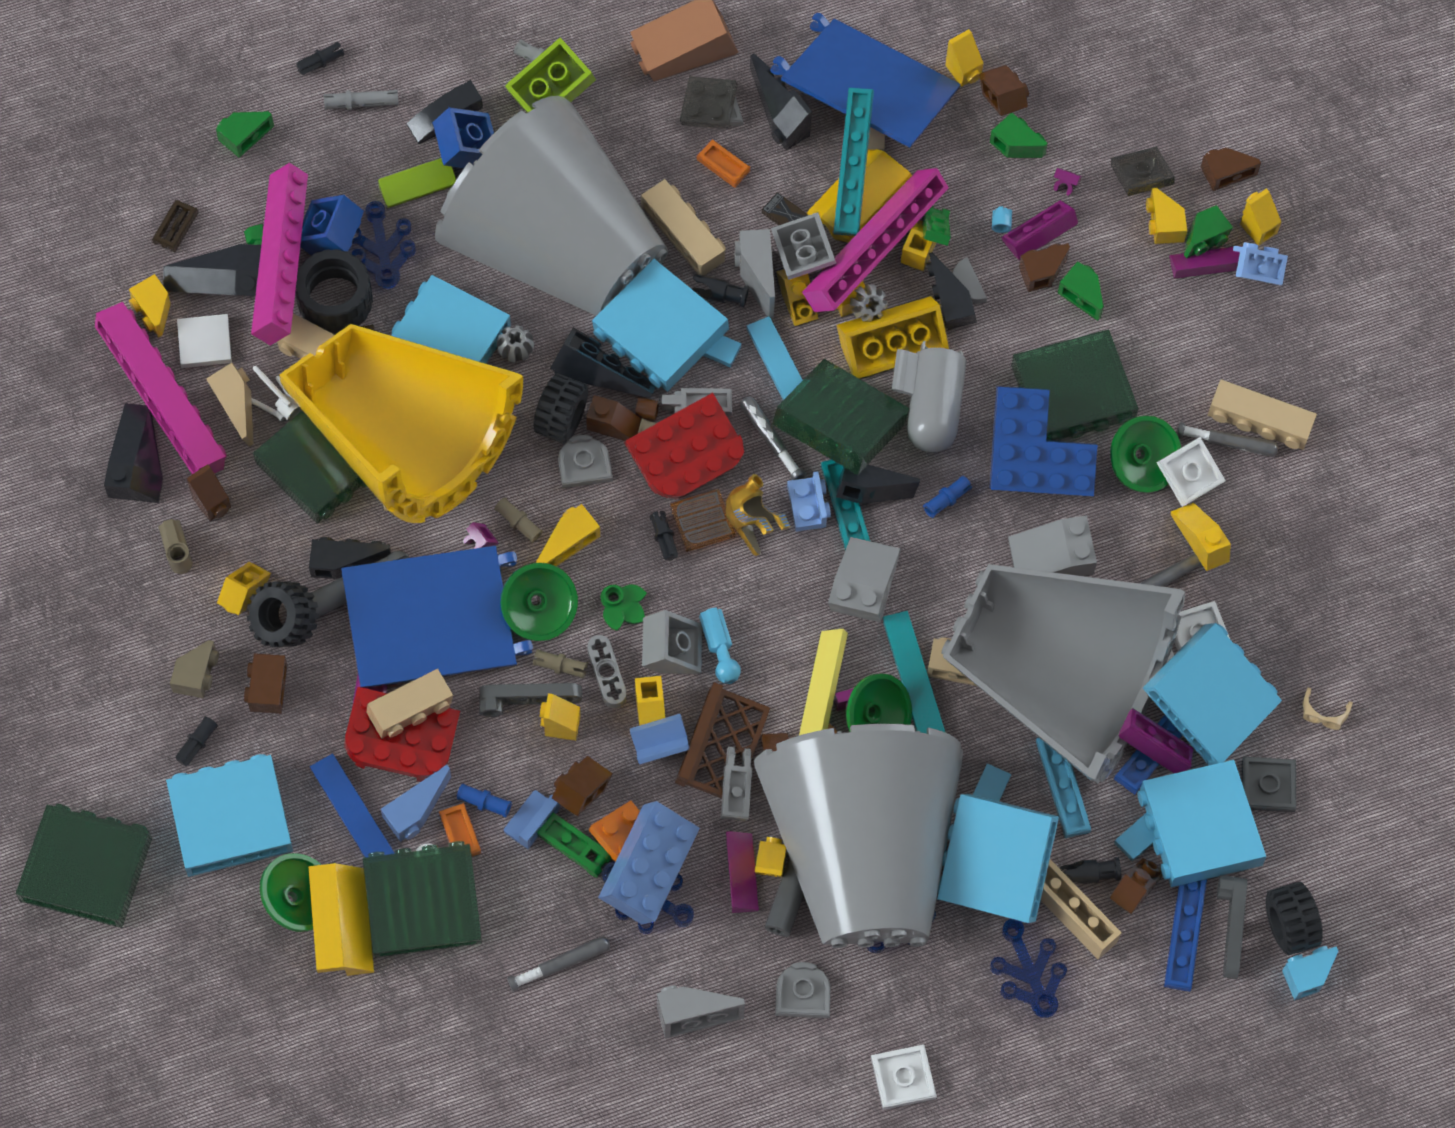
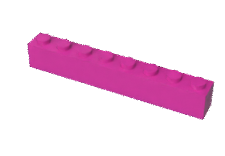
(875, 240)
(279, 254)
(159, 389)

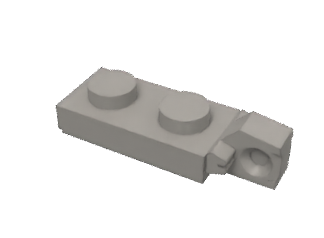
(690, 395)

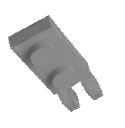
(736, 787)

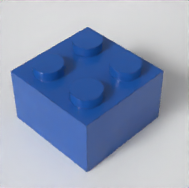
(461, 135)
(330, 224)

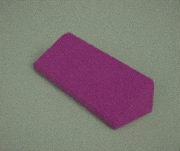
(1041, 229)
(1208, 263)
(1156, 742)
(741, 872)

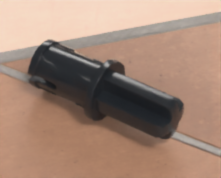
(319, 58)
(664, 535)
(196, 741)

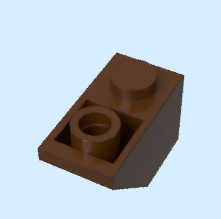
(1043, 266)
(1136, 885)

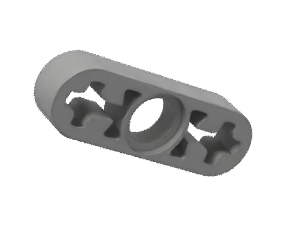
(605, 690)

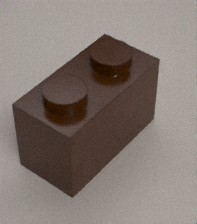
(1004, 90)
(266, 683)
(581, 785)

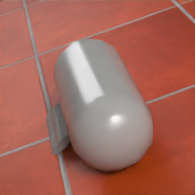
(936, 389)

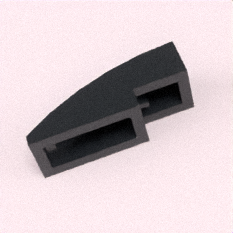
(461, 97)

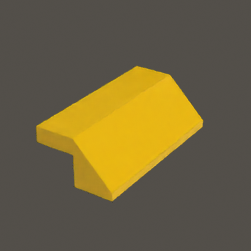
(882, 180)
(340, 919)

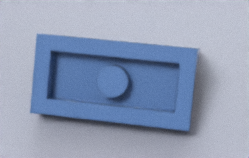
(660, 738)
(531, 818)

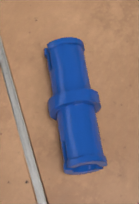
(947, 496)
(484, 800)

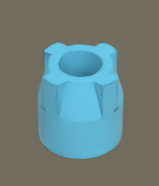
(1002, 220)

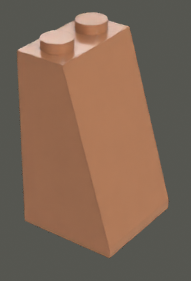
(683, 40)

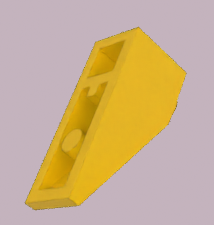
(571, 534)
(1203, 536)

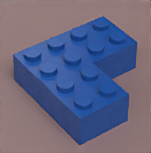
(1025, 459)

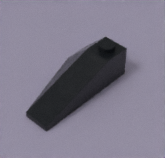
(784, 109)
(218, 272)
(586, 362)
(134, 459)

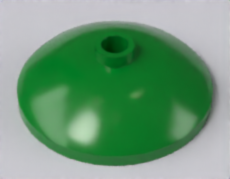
(1154, 440)
(555, 607)
(883, 698)
(287, 877)

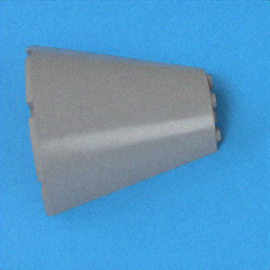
(550, 210)
(1066, 655)
(865, 826)

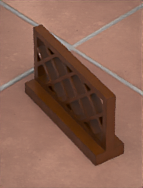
(704, 729)

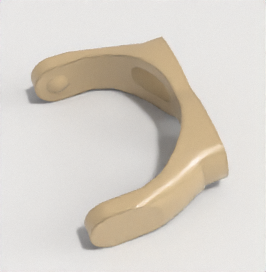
(1314, 717)

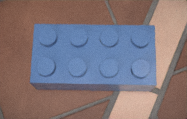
(649, 863)

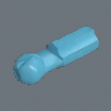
(719, 643)

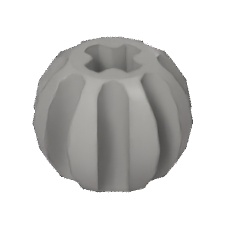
(874, 307)
(515, 344)

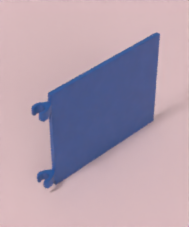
(843, 58)
(430, 616)

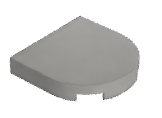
(584, 462)
(803, 992)

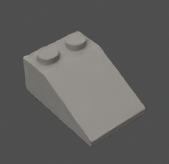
(803, 246)
(756, 267)
(1056, 548)
(864, 579)
(692, 1009)

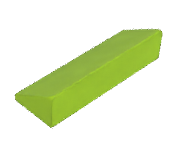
(416, 182)

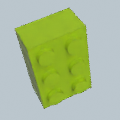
(551, 74)

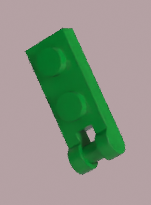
(936, 226)
(574, 844)

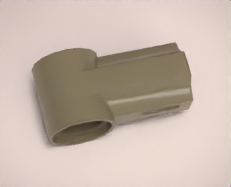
(175, 545)

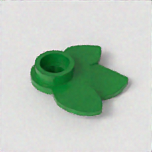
(626, 608)

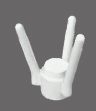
(285, 405)

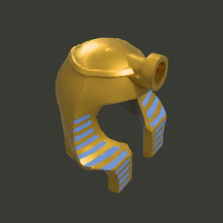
(746, 510)

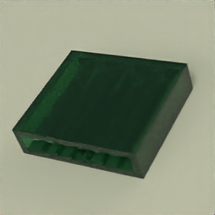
(1084, 384)
(840, 416)
(308, 468)
(84, 865)
(422, 899)

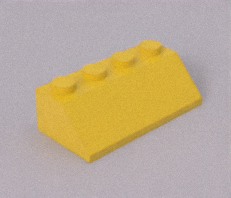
(874, 344)

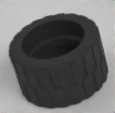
(330, 265)

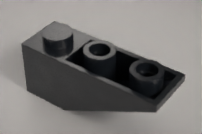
(955, 298)
(875, 485)
(330, 556)

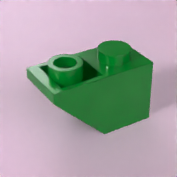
(1017, 140)
(1207, 230)

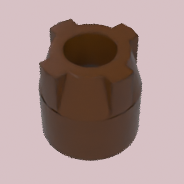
(647, 409)

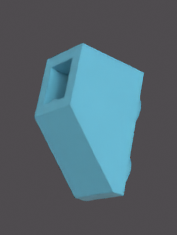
(1309, 973)

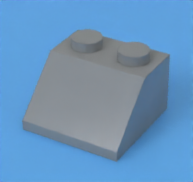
(671, 644)

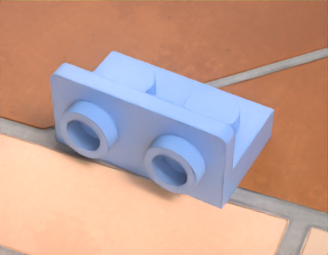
(1261, 265)
(808, 503)

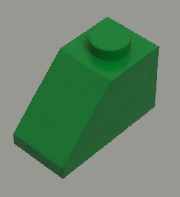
(243, 130)
(1083, 290)

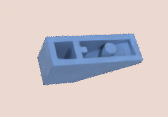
(410, 810)

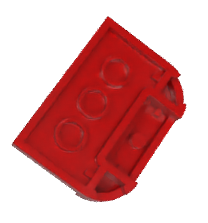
(687, 449)
(413, 752)

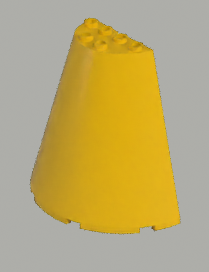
(407, 416)

